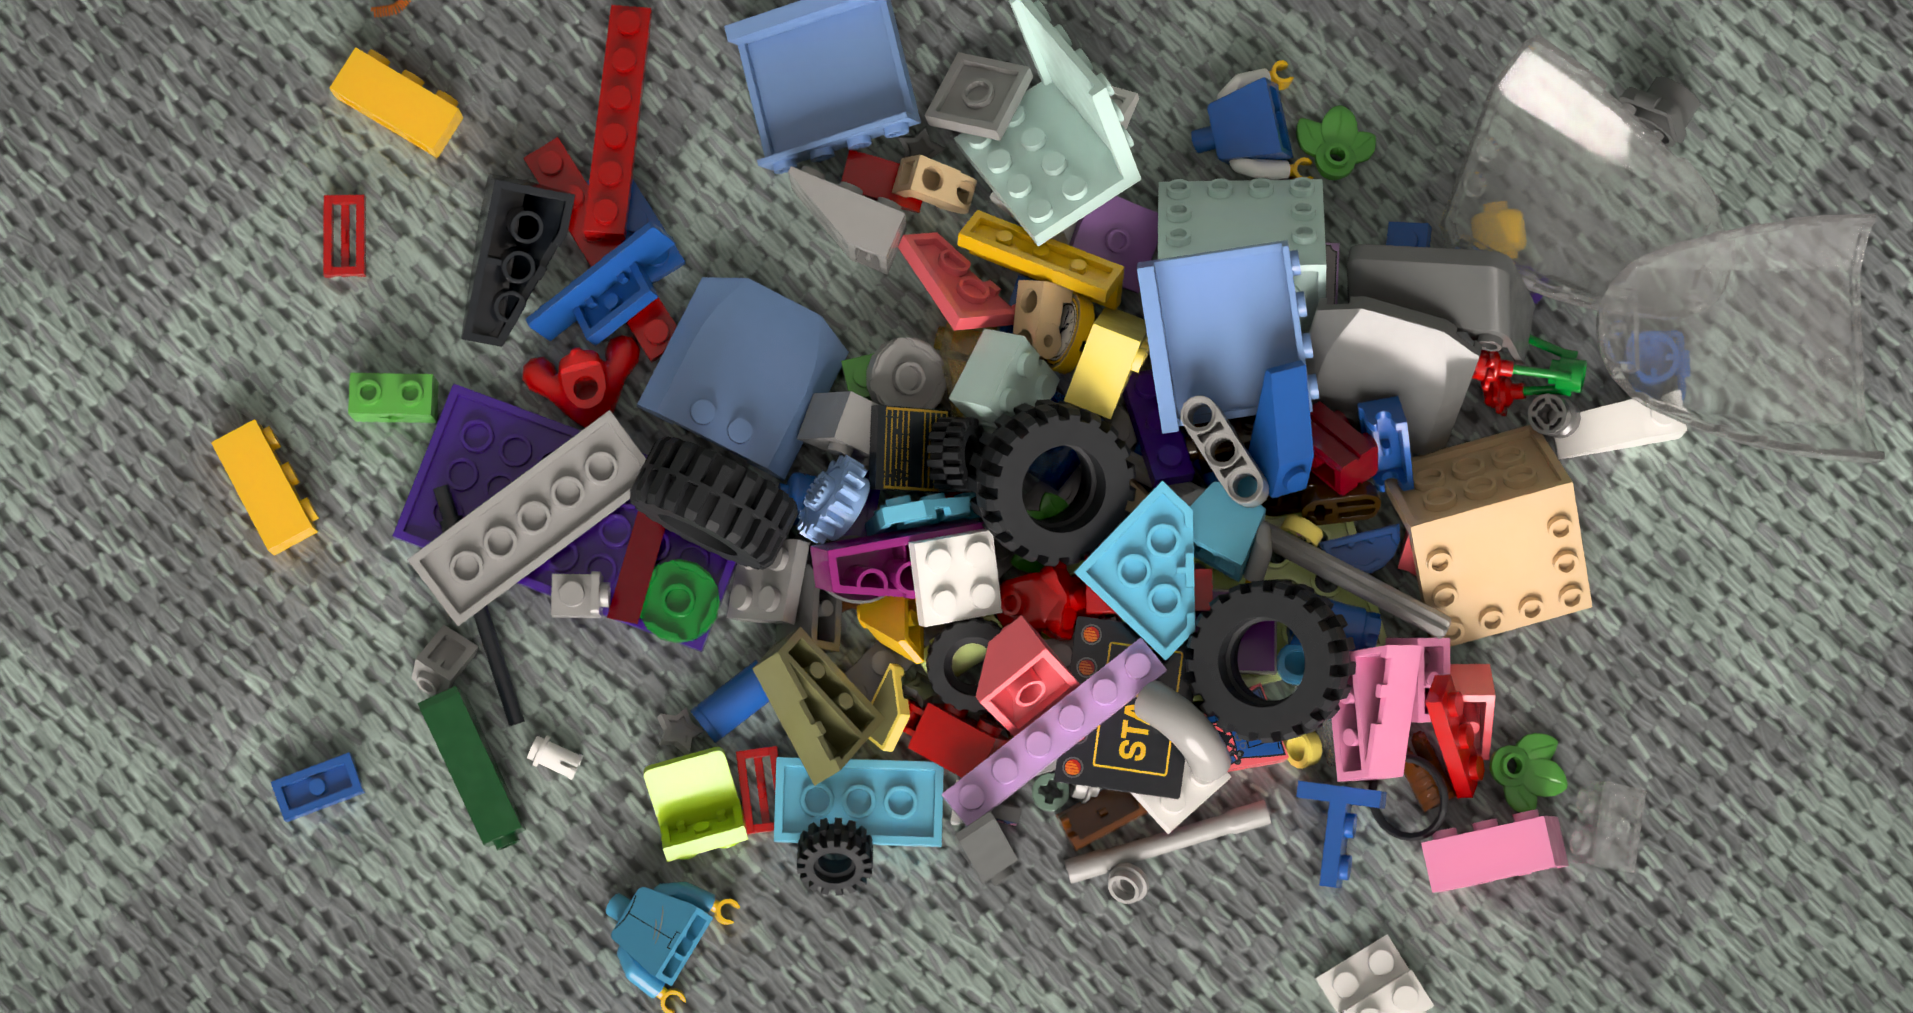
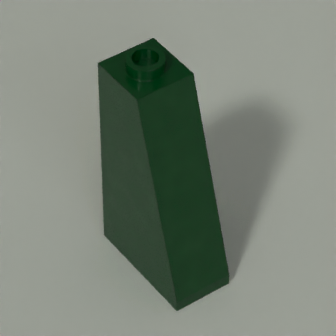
(472, 767)

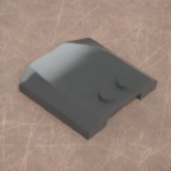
(1390, 351)

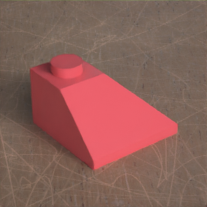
(1022, 677)

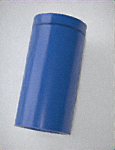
(731, 704)

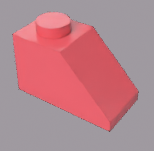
(1479, 695)

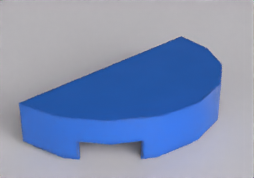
(1365, 550)

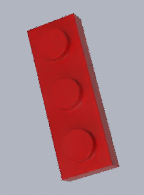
(1454, 736)

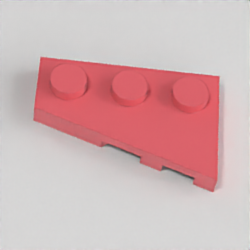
(953, 287)

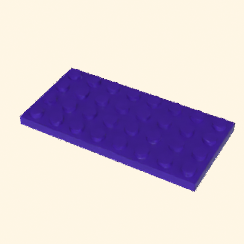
(488, 445)

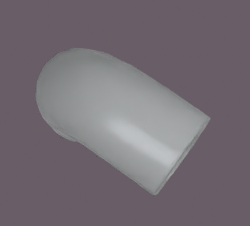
(1185, 728)

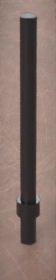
(484, 623)

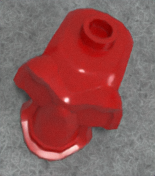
(1046, 600)

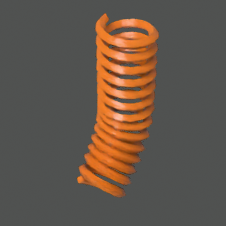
(390, 7)

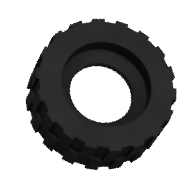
(940, 658)

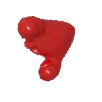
(584, 382)

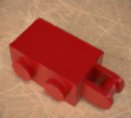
(952, 737)

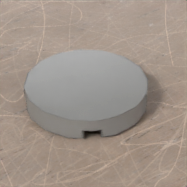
(906, 374)

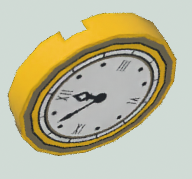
(1074, 329)

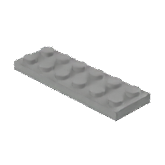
(530, 519)

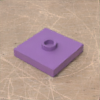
(1120, 234)

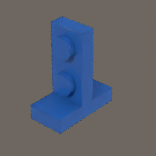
(1340, 825)

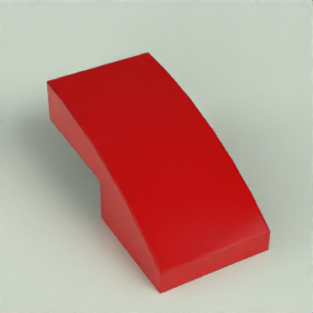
(876, 179)

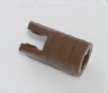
(1420, 780)

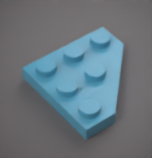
(903, 514)
(1149, 570)

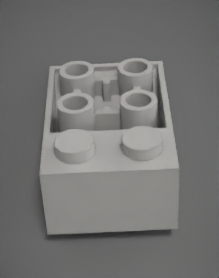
(860, 226)

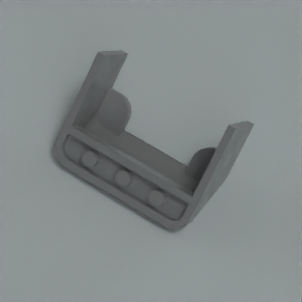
(1467, 287)

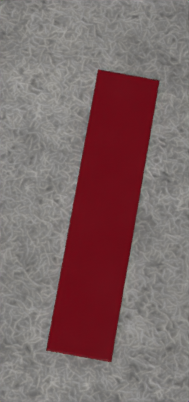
(636, 570)

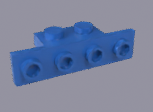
(607, 291)

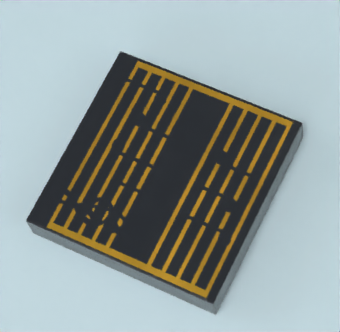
(900, 448)

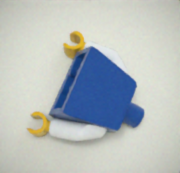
(1251, 126)

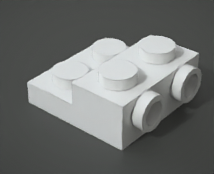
(1374, 983)

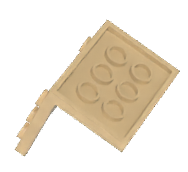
(1494, 534)

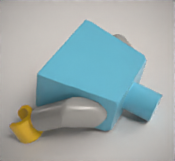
(1229, 534)

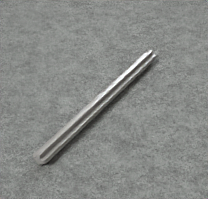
(1334, 570)

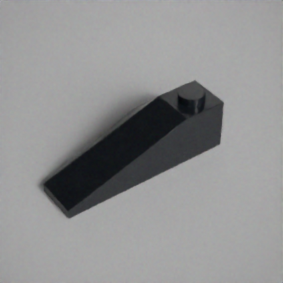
(514, 244)

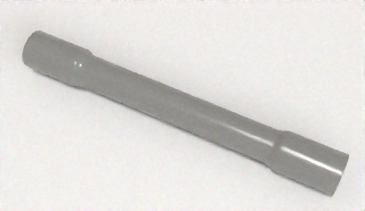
(1231, 822)

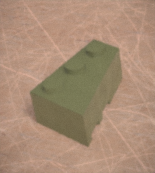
(815, 704)

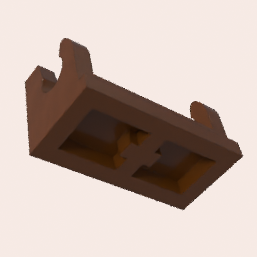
(1099, 817)

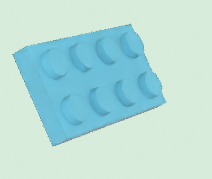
(890, 798)

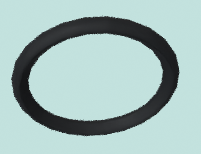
(1444, 803)

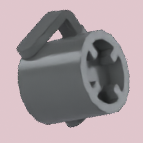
(1664, 107)

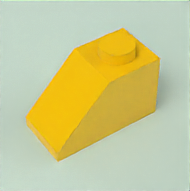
(895, 625)

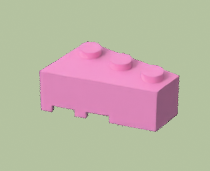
(1377, 714)
(1494, 851)

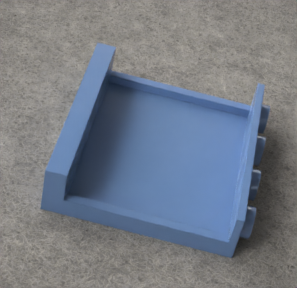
(824, 78)
(1220, 325)

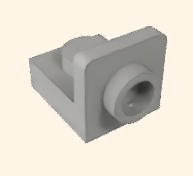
(579, 595)
(442, 661)

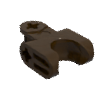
(1324, 505)

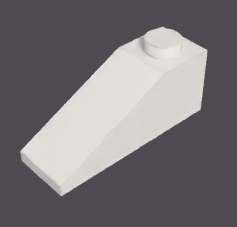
(1618, 427)

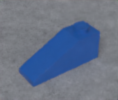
(1283, 430)

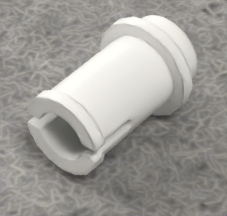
(553, 755)

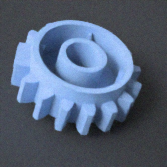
(834, 500)

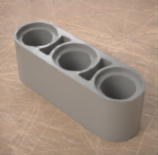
(1210, 437)

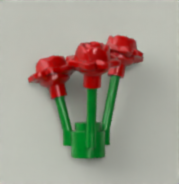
(1500, 391)

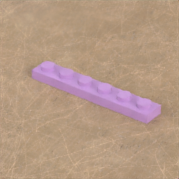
(1054, 732)

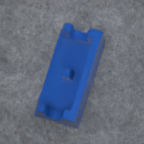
(1388, 426)

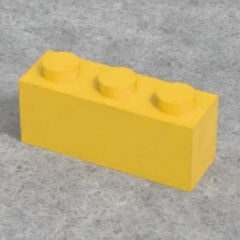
(397, 101)
(266, 486)

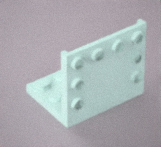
(1063, 142)
(1245, 213)

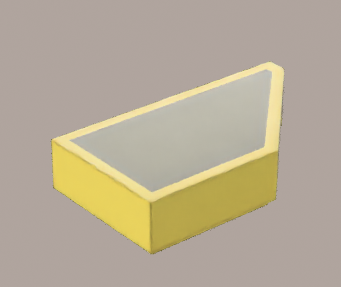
(893, 707)

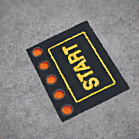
(1124, 749)

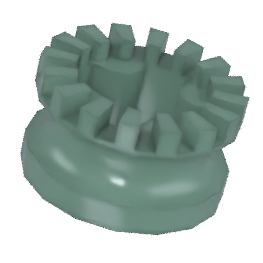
(1039, 799)

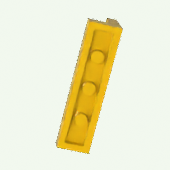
(1050, 262)

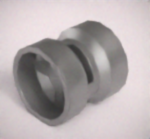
(1563, 417)

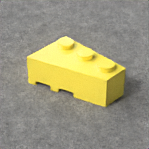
(1110, 355)

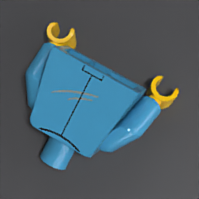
(660, 933)

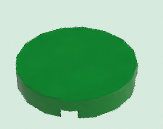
(680, 601)

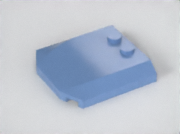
(744, 371)

